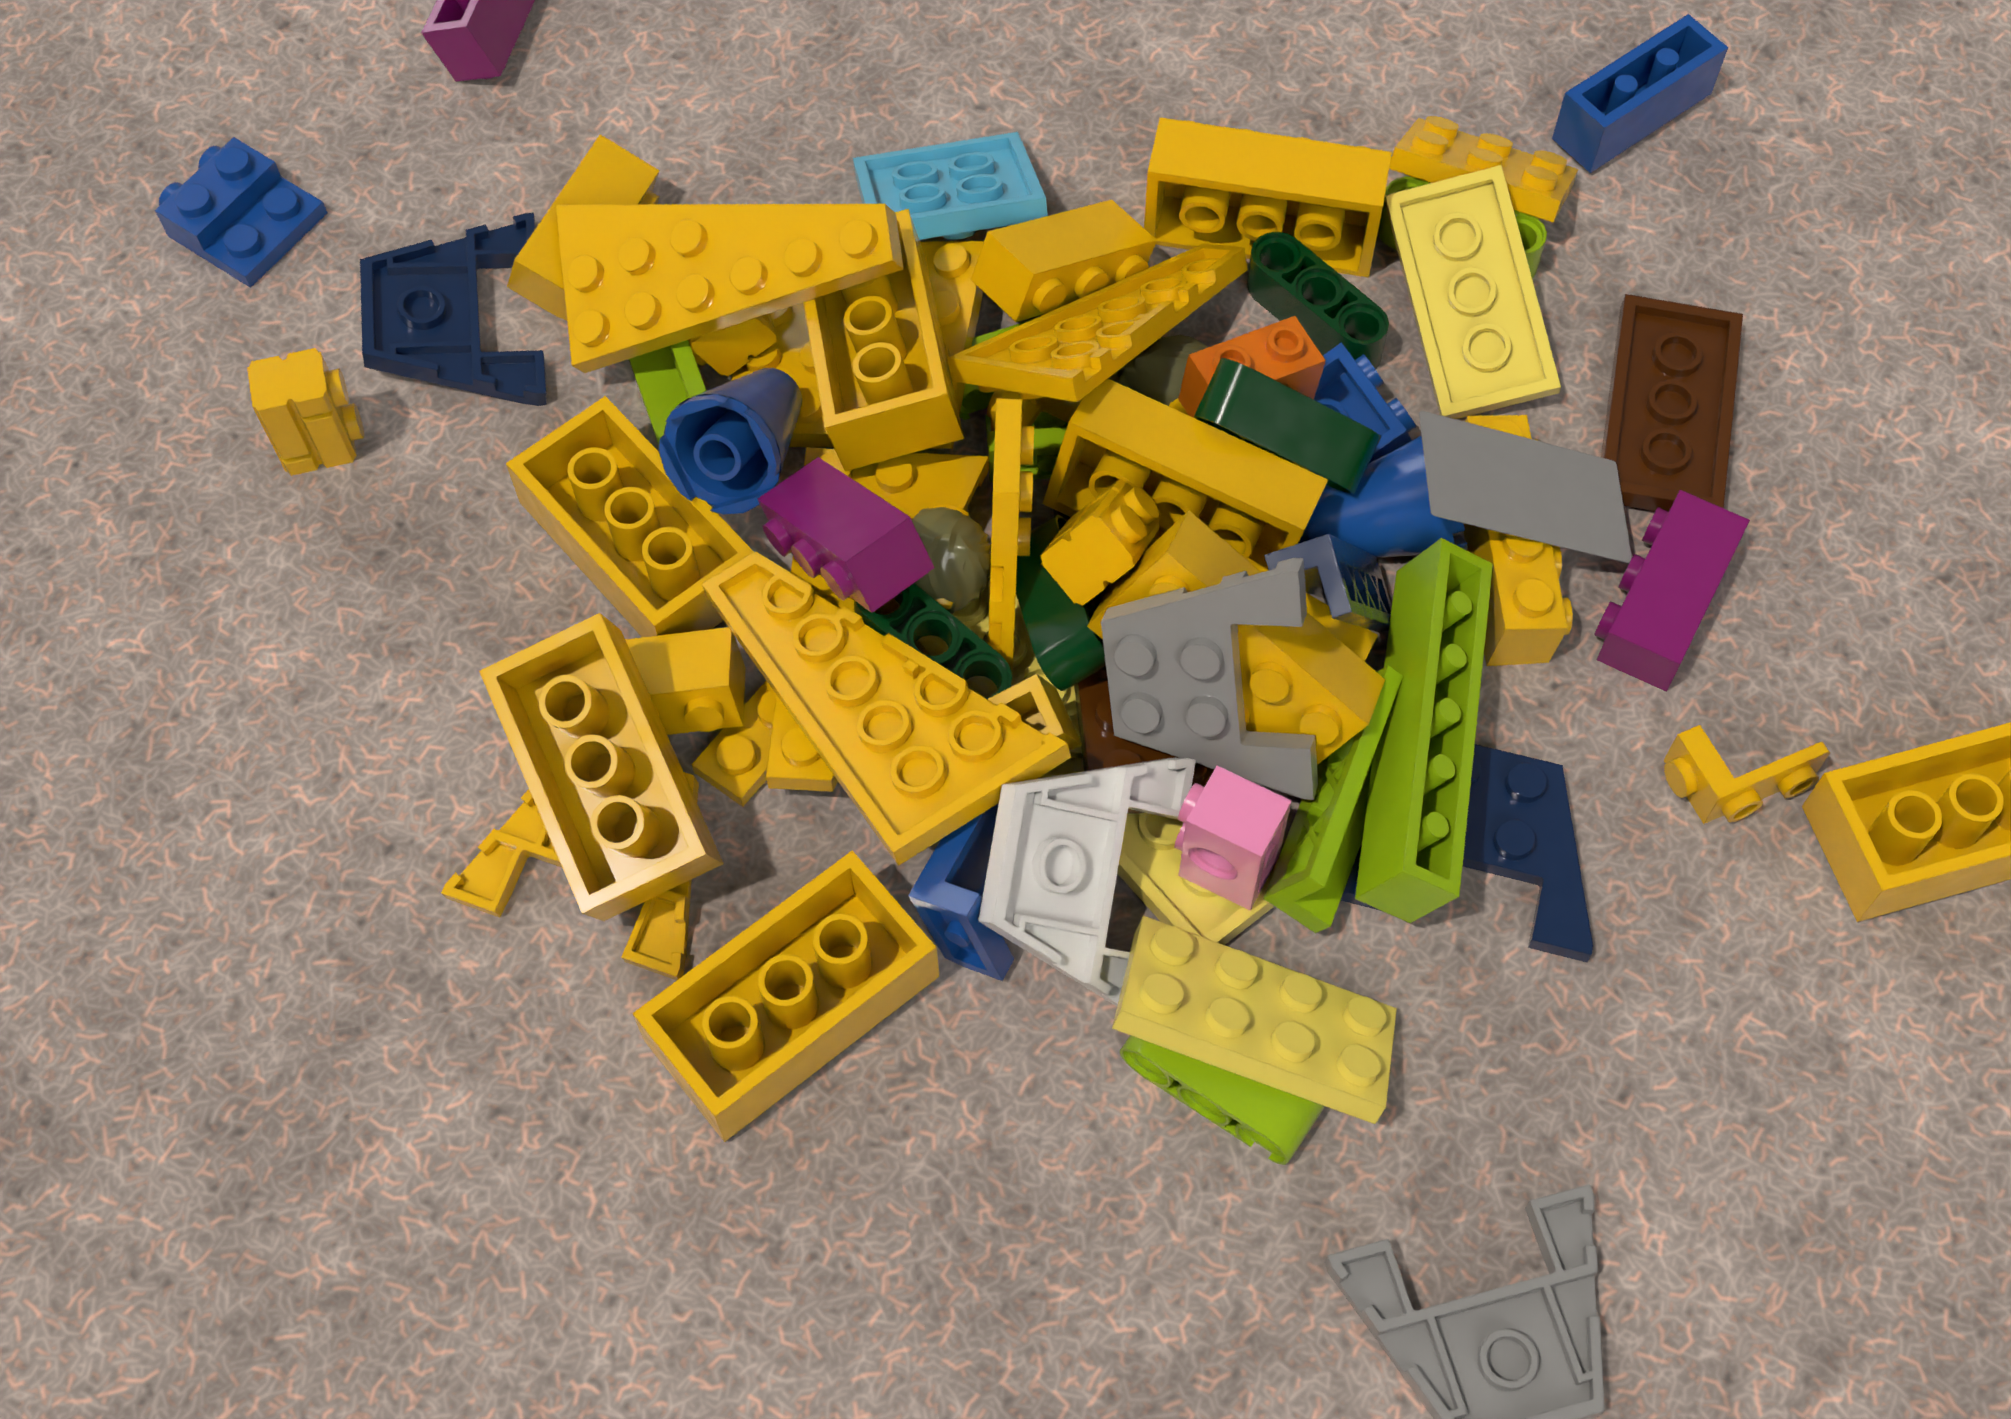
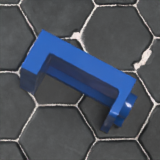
(951, 897)

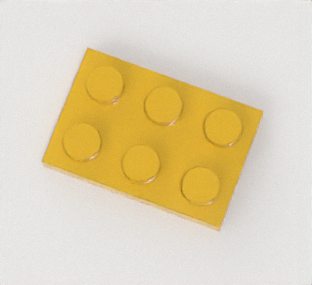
(1438, 151)

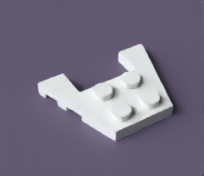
(1060, 859)

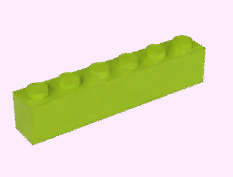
(1427, 746)

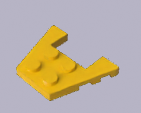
(1009, 532)
(489, 880)

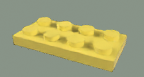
(1472, 294)
(1257, 1019)

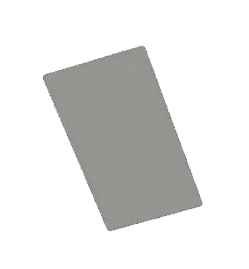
(1524, 487)

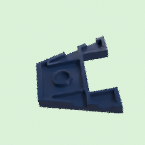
(425, 315)
(1524, 832)

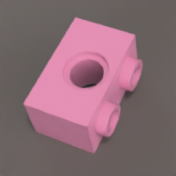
(1231, 836)

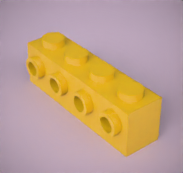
(1525, 593)

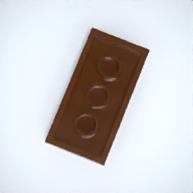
(1672, 401)

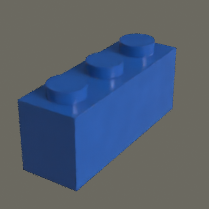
(1639, 93)

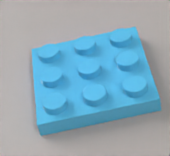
(955, 185)

